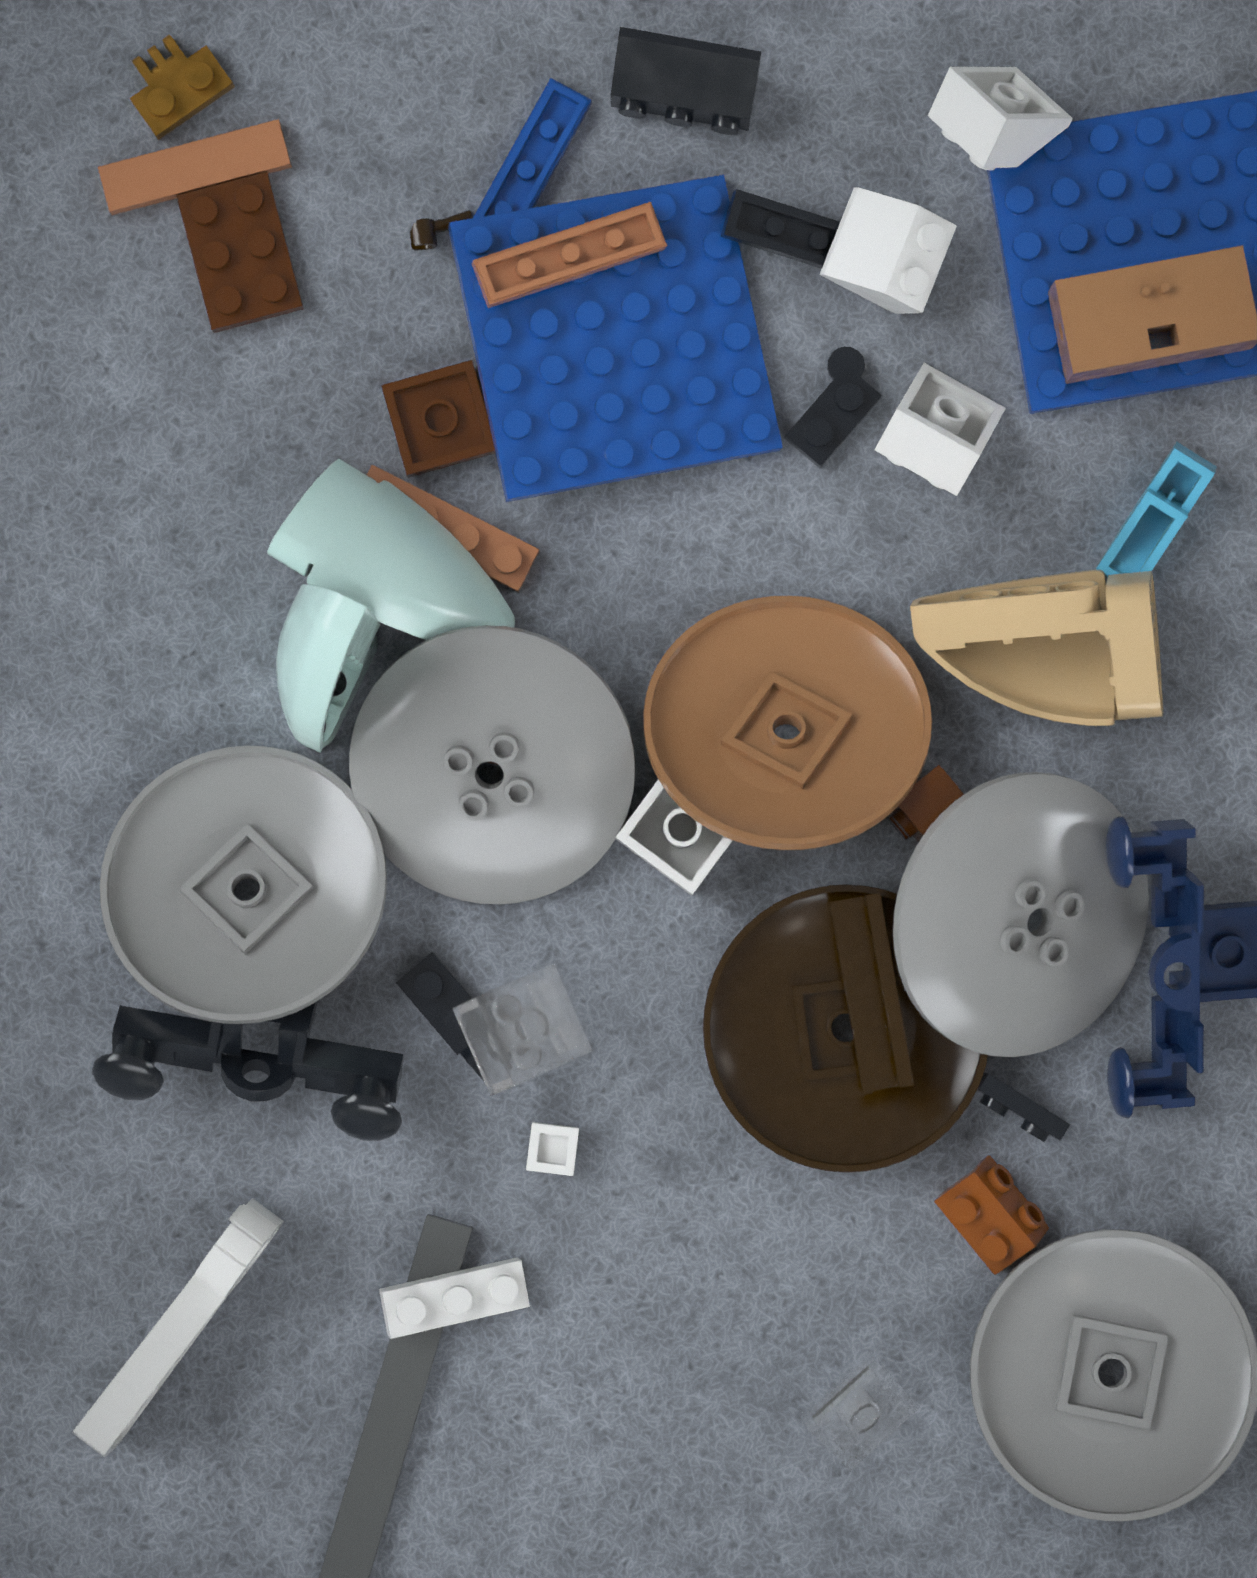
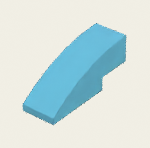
(1158, 513)

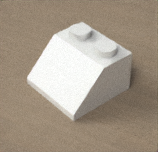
(996, 115)
(888, 251)
(940, 429)

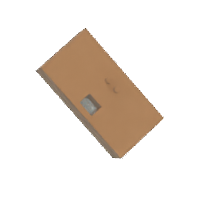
(1154, 314)

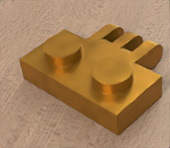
(178, 86)

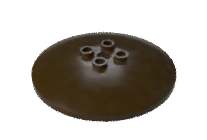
(787, 1071)

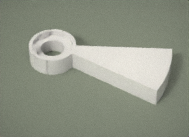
(178, 1328)

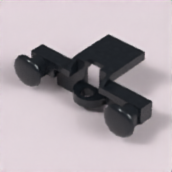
(361, 1073)

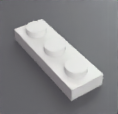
(454, 1297)

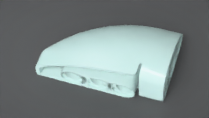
(387, 556)
(317, 643)

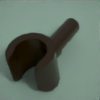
(424, 230)

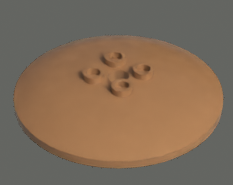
(798, 665)

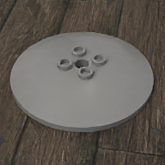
(506, 702)
(233, 820)
(968, 905)
(1183, 1389)

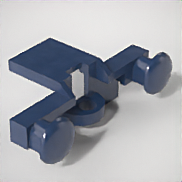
(1210, 940)

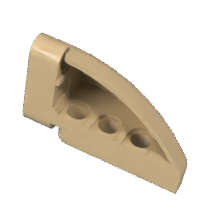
(1052, 644)

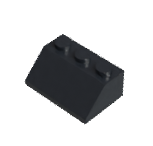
(684, 80)

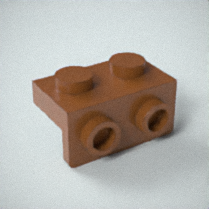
(993, 1215)

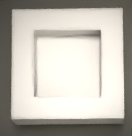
(552, 1148)

